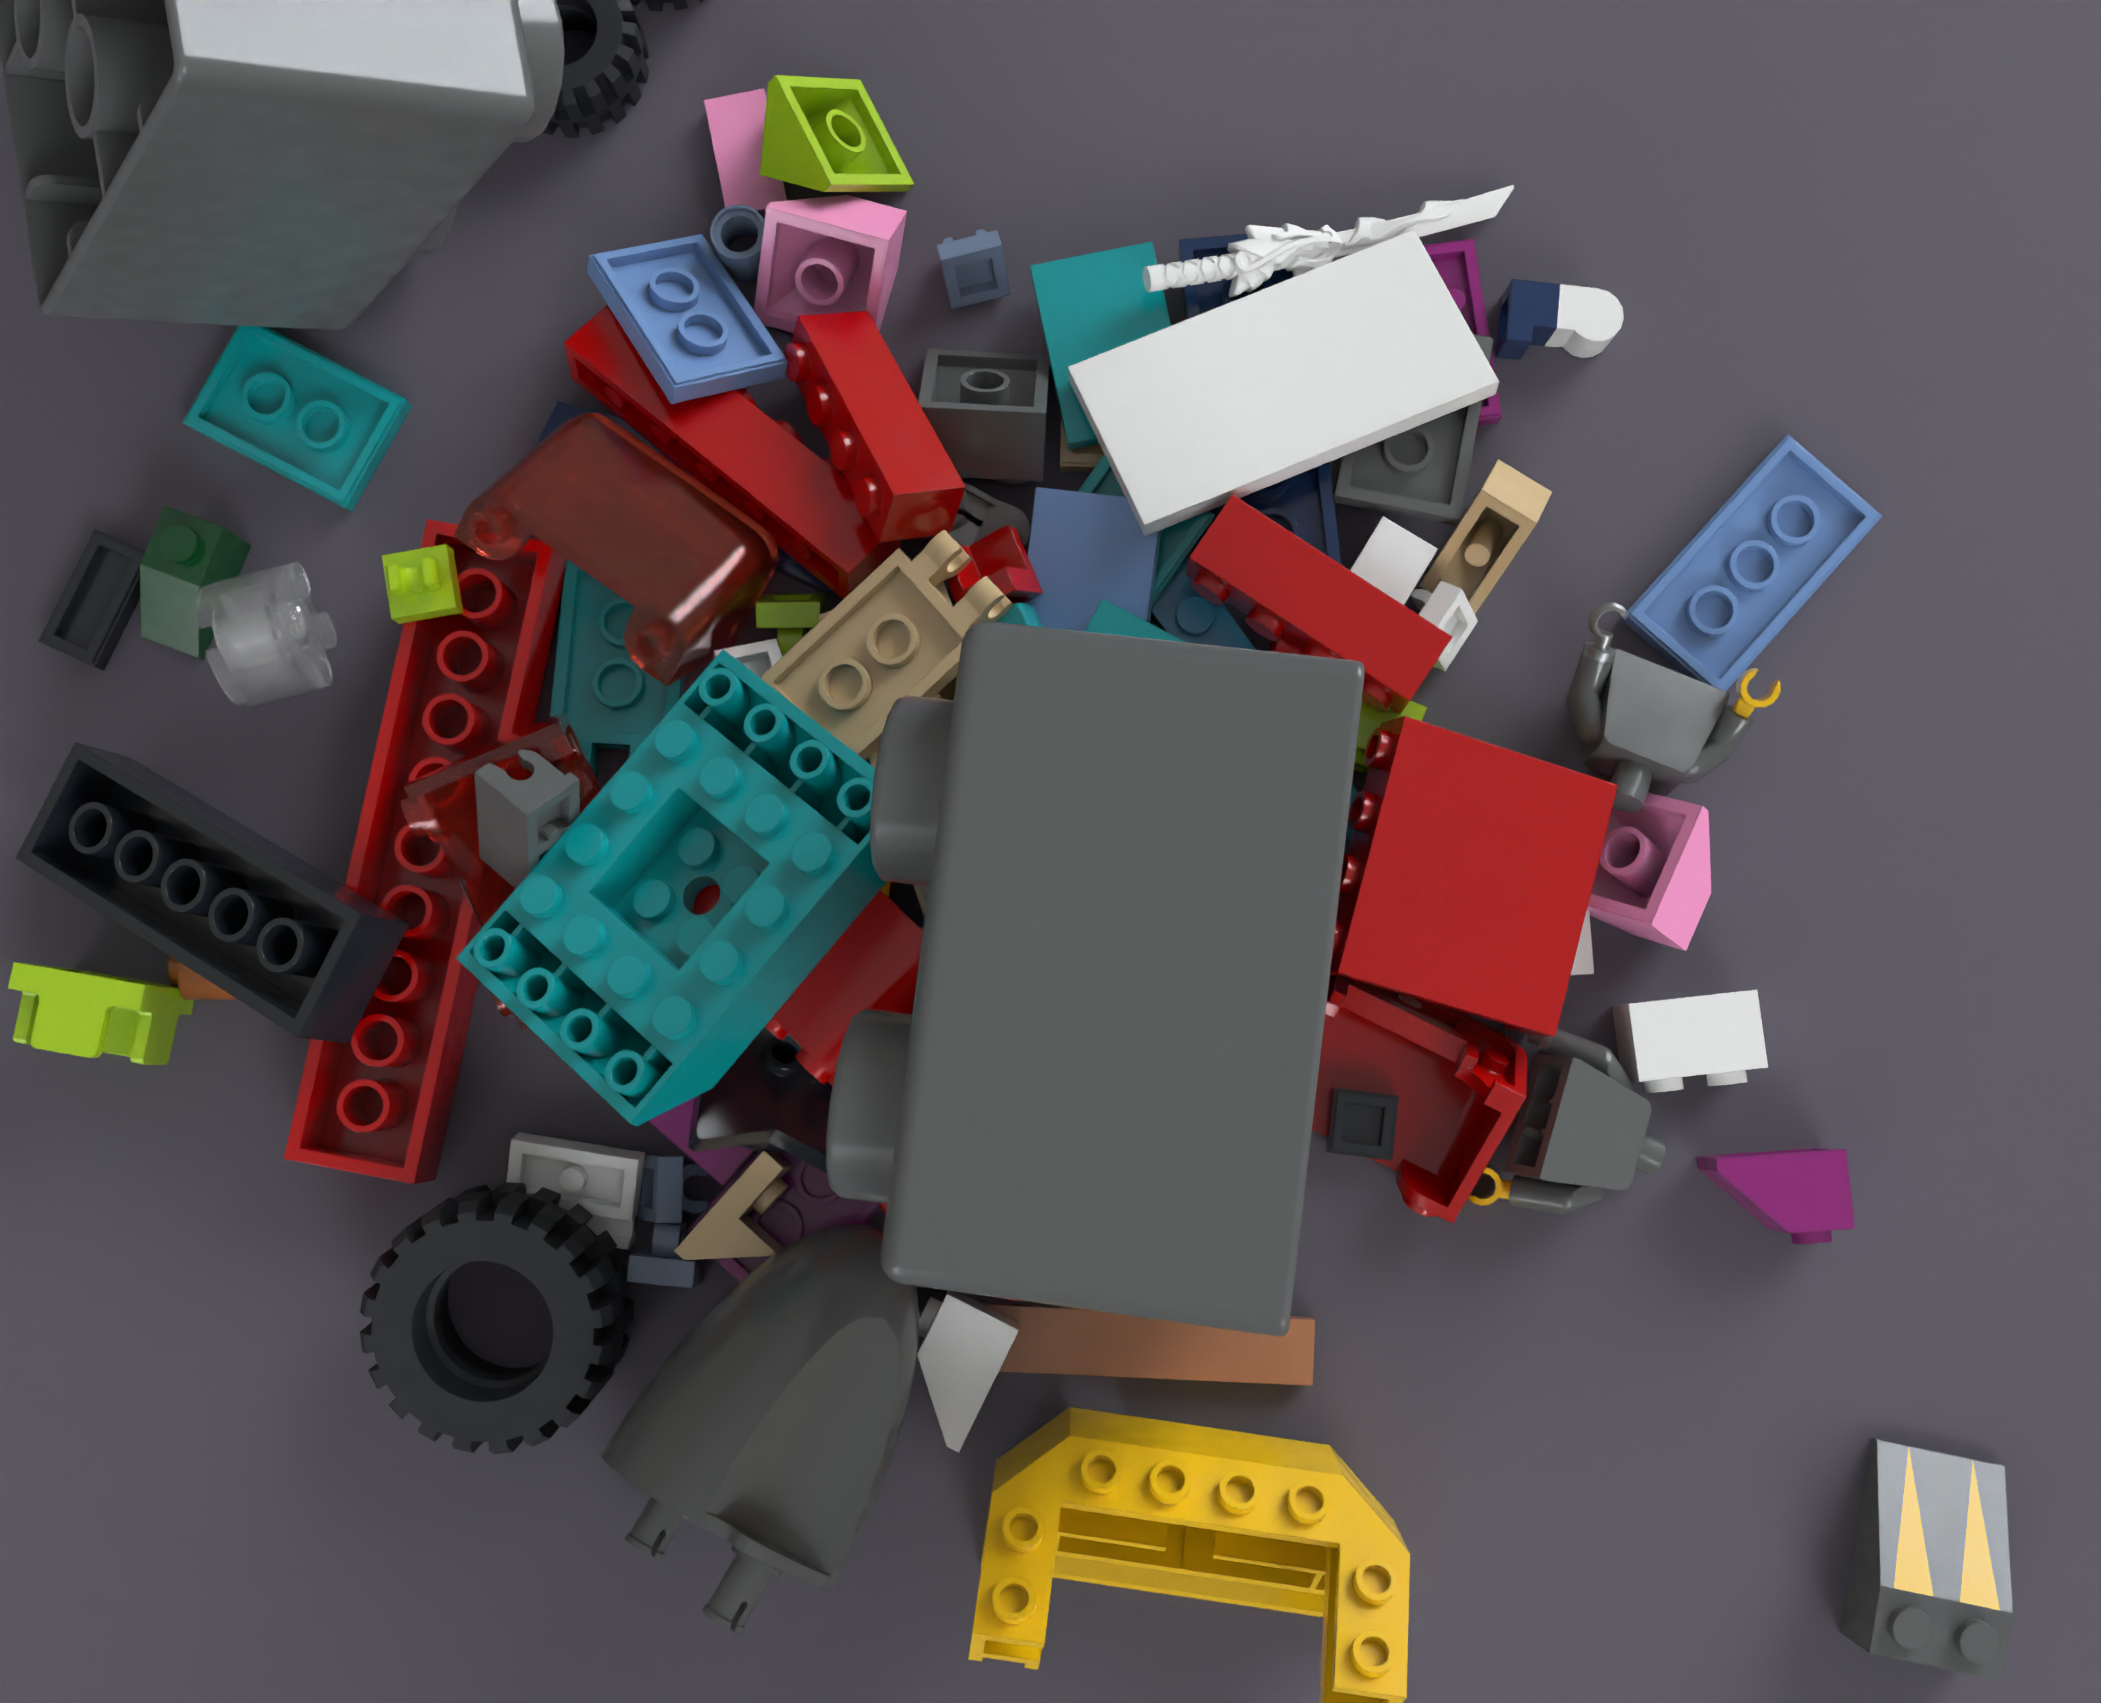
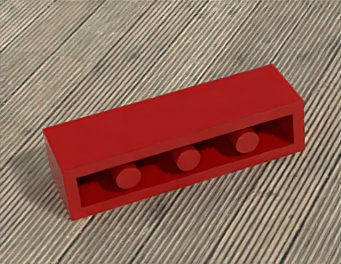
(873, 426)
(1314, 603)

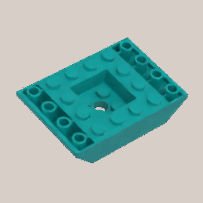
(605, 929)

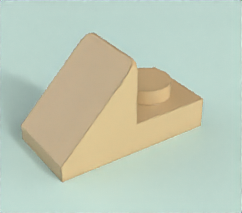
(728, 1228)

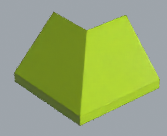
(828, 137)

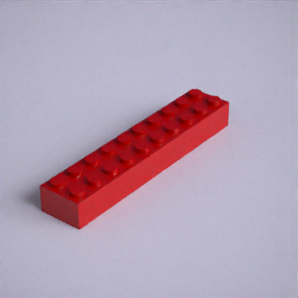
(452, 690)

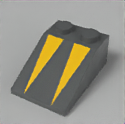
(1932, 1561)

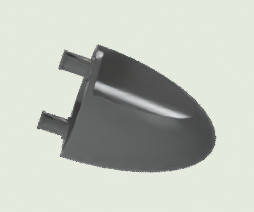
(777, 1417)

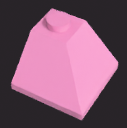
(827, 258)
(1655, 871)

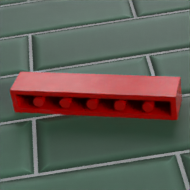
(738, 456)

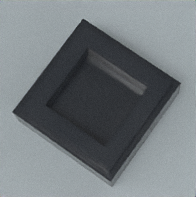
(1362, 1124)

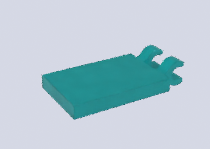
(594, 677)

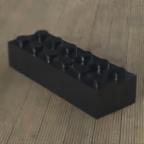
(213, 894)

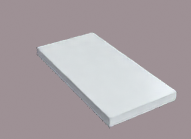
(1281, 381)

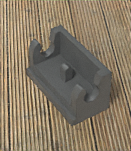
(523, 817)

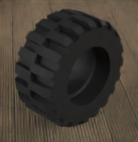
(430, 1364)

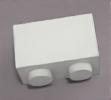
(1690, 1038)

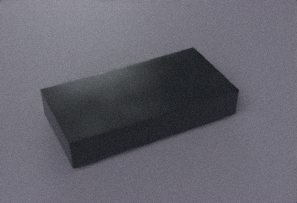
(96, 601)

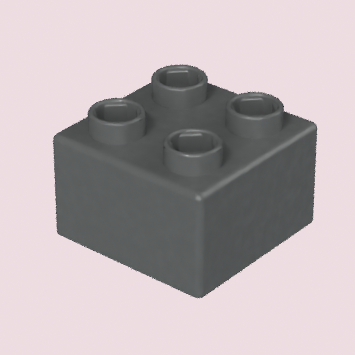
(259, 147)
(1110, 974)

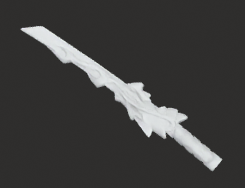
(1303, 250)

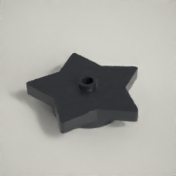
(765, 1105)

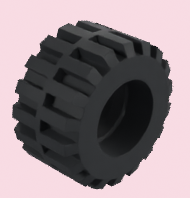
(608, 73)

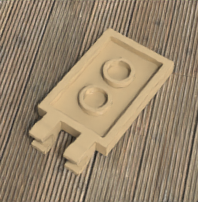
(885, 644)

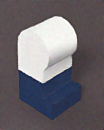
(1556, 316)

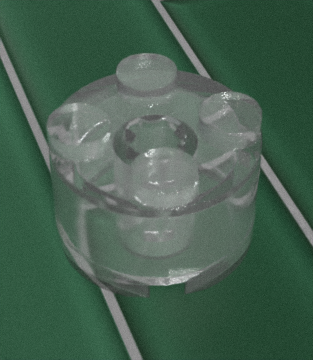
(266, 635)

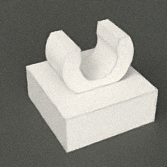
(1451, 613)

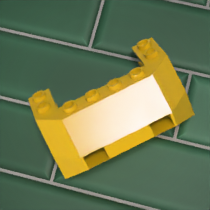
(1196, 1520)

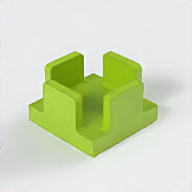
(96, 1013)

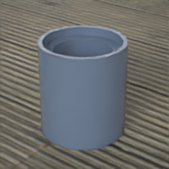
(730, 224)

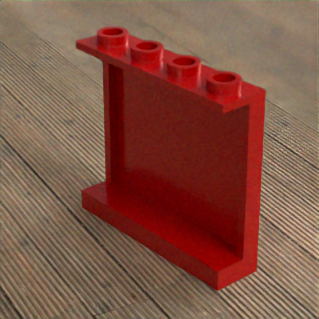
(1468, 874)

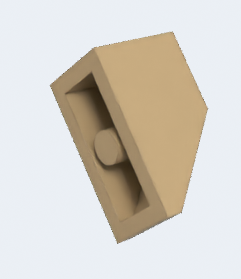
(1488, 534)

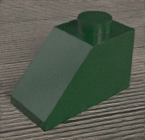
(175, 566)

